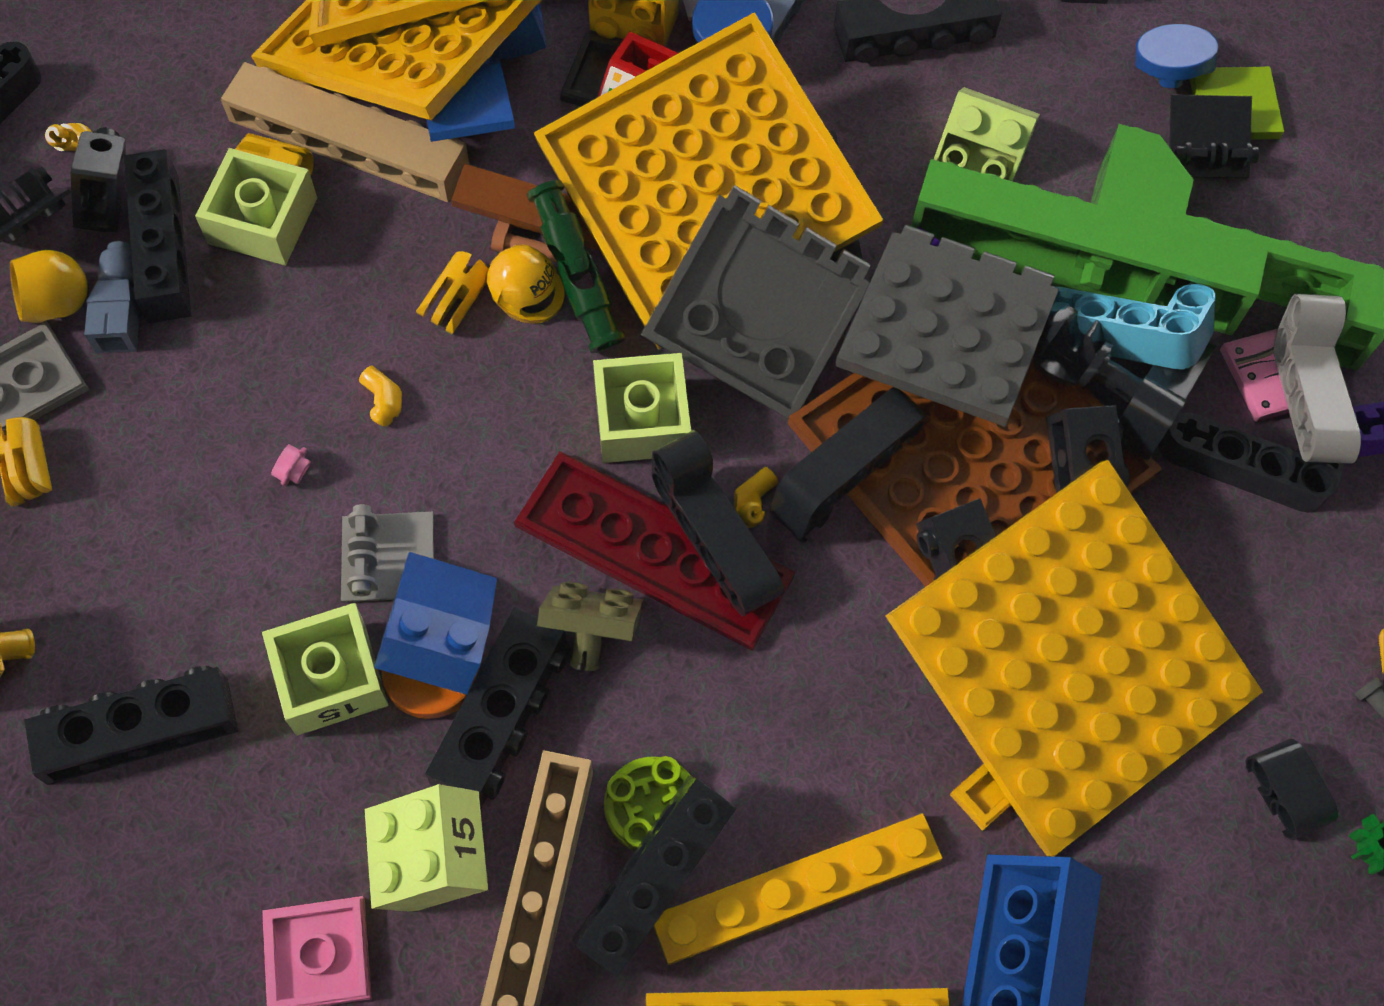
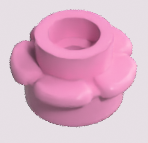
(291, 465)

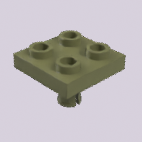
(590, 617)

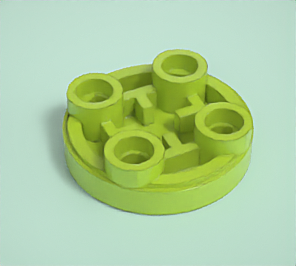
(640, 795)

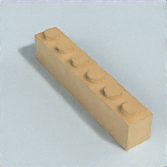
(344, 131)
(539, 882)

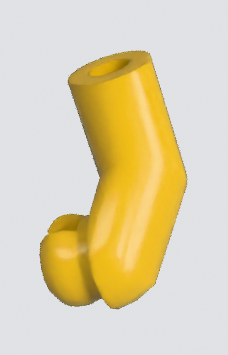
(65, 136)
(387, 396)
(748, 496)

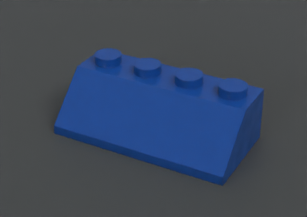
(1033, 932)

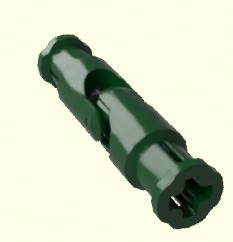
(566, 244)

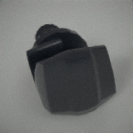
(1081, 358)

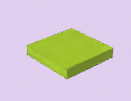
(1246, 81)

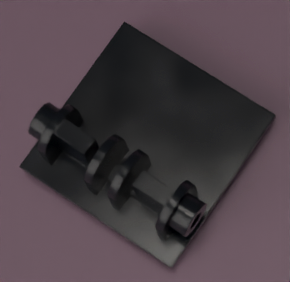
(1212, 135)
(42, 203)

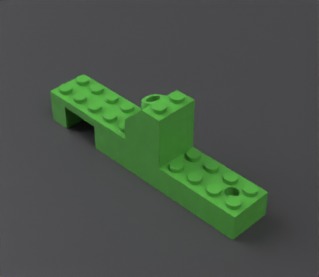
(1142, 242)

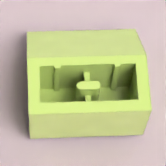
(986, 134)

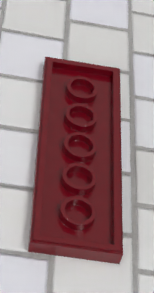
(636, 545)

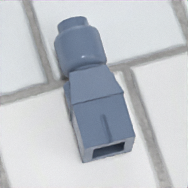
(112, 306)

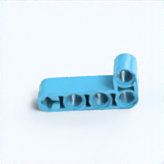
(1148, 332)

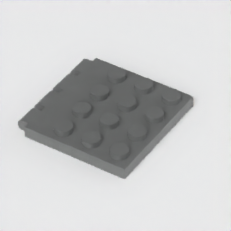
(758, 302)
(949, 324)

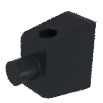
(98, 159)

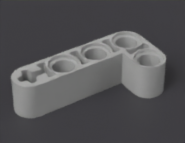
(1314, 380)

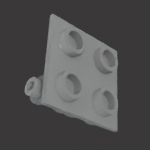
(377, 551)

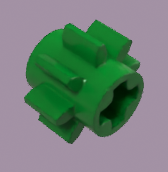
(1368, 845)

